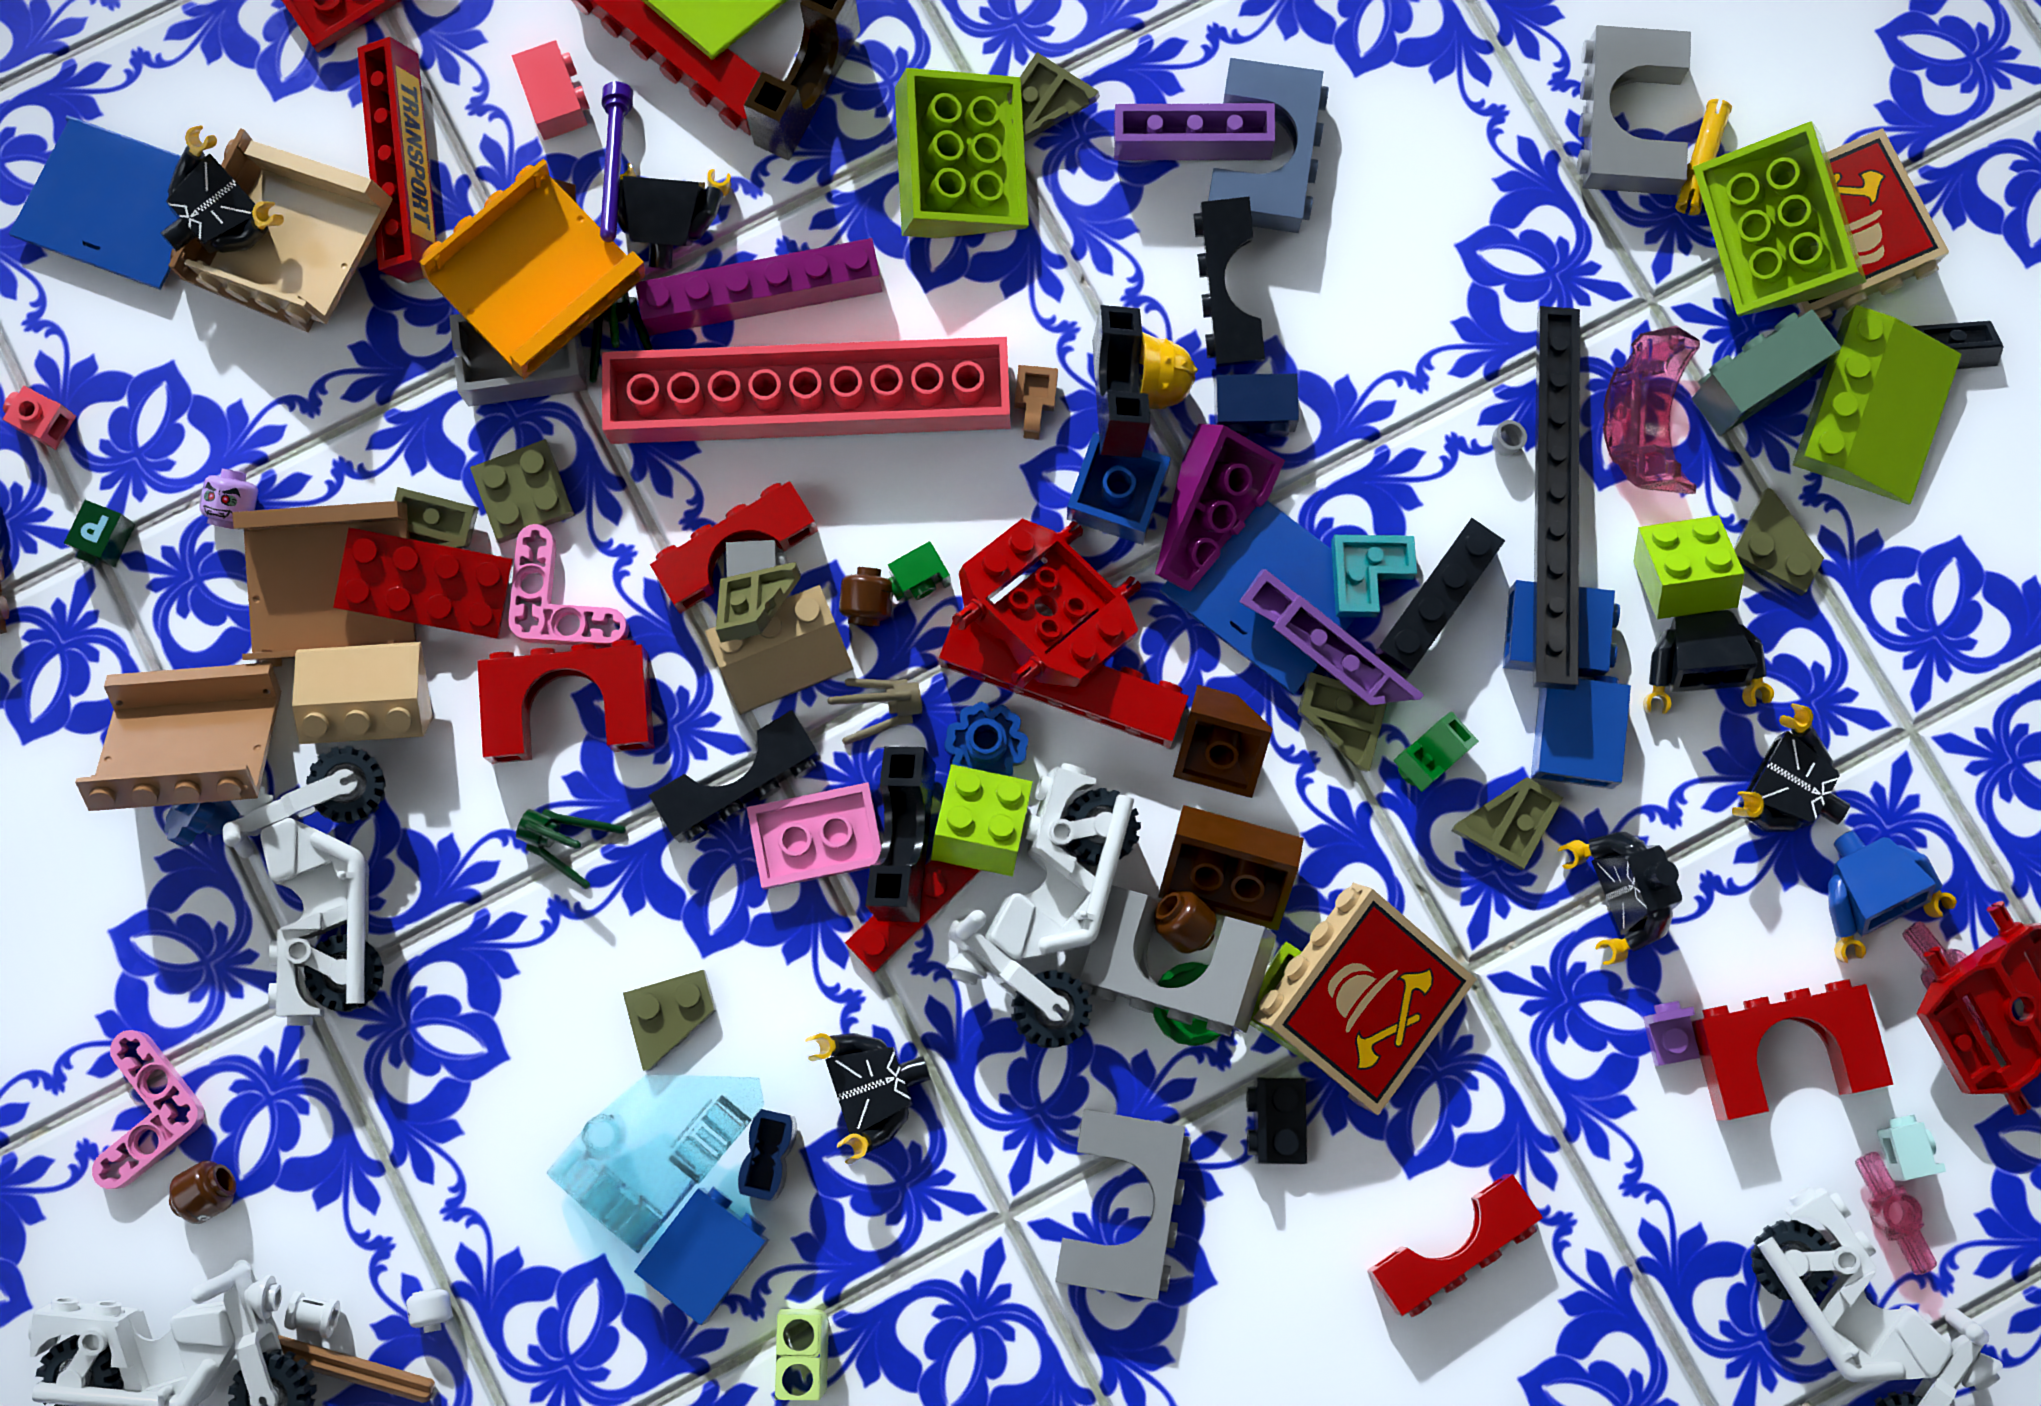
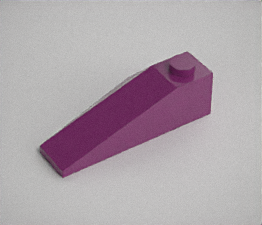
(1214, 495)

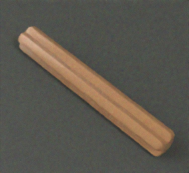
(360, 1370)

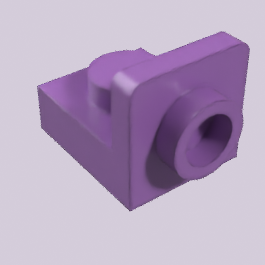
(1671, 1034)

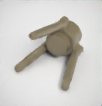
(900, 695)

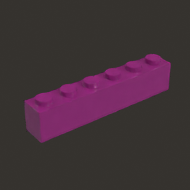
(759, 287)

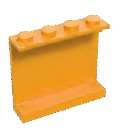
(530, 270)

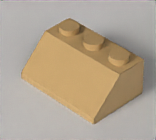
(790, 654)
(360, 693)

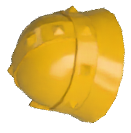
(1166, 372)

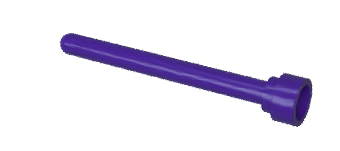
(617, 102)

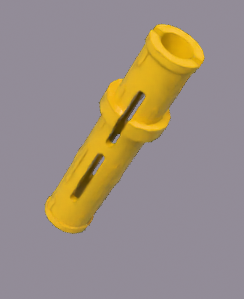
(1704, 150)

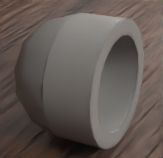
(1511, 439)

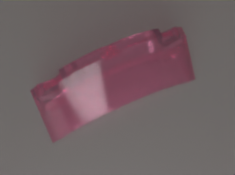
(1640, 409)

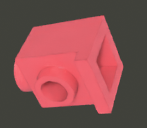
(37, 416)

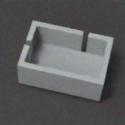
(495, 381)

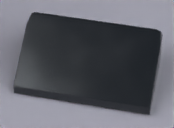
(1974, 340)

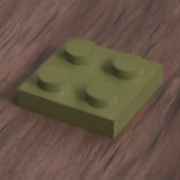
(522, 490)

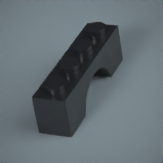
(1226, 229)
(1120, 405)
(1439, 598)
(692, 806)
(898, 874)

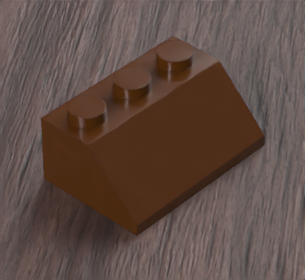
(1233, 866)

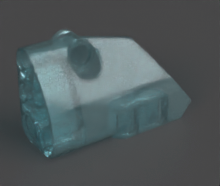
(663, 1145)

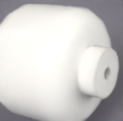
(429, 1309)

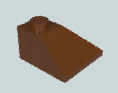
(1222, 743)

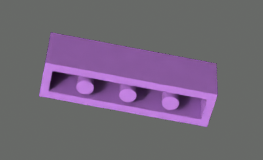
(1194, 131)

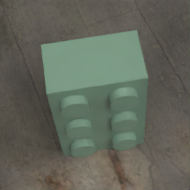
(1764, 371)

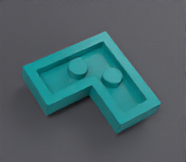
(1360, 563)

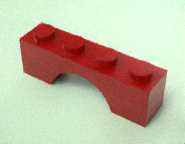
(689, 569)
(1500, 1215)

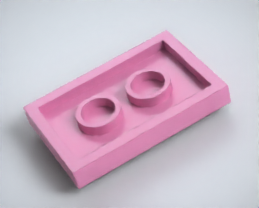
(814, 835)

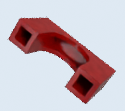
(512, 683)
(1839, 1017)

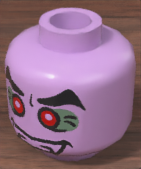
(226, 495)

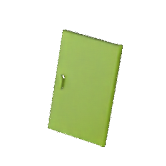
(713, 23)

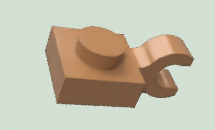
(1035, 393)

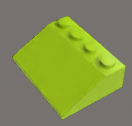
(960, 153)
(1779, 221)
(1878, 405)

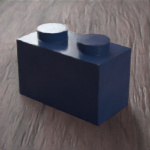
(1257, 403)

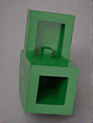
(1435, 752)

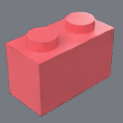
(550, 90)

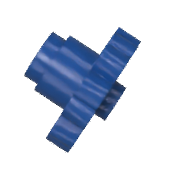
(987, 739)
(188, 820)

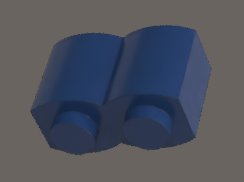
(765, 1166)

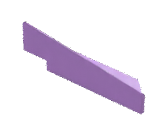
(1326, 642)

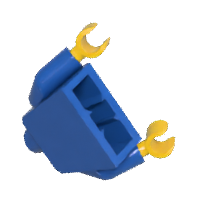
(1878, 886)

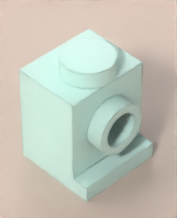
(1909, 1149)

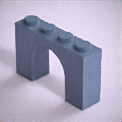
(1279, 196)

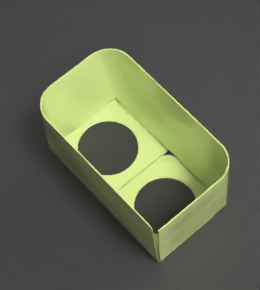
(817, 1366)

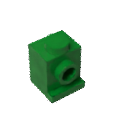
(918, 573)

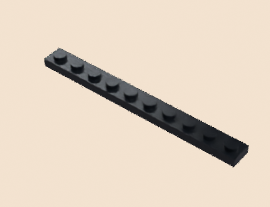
(1556, 499)

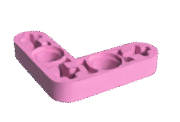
(550, 614)
(160, 1120)

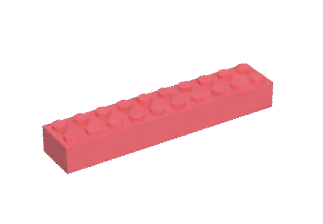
(805, 390)

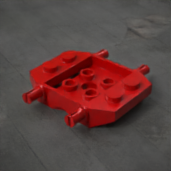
(1065, 586)
(1992, 980)

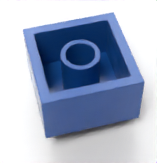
(1118, 492)

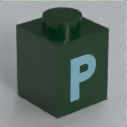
(99, 534)

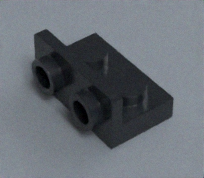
(1278, 1120)

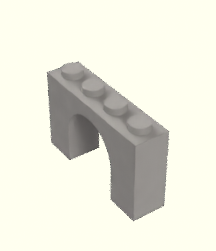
(1610, 154)
(1220, 996)
(1137, 1265)

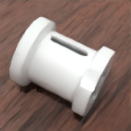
(312, 1314)

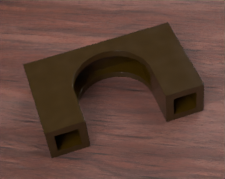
(783, 109)

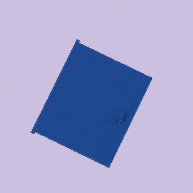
(103, 195)
(1291, 555)

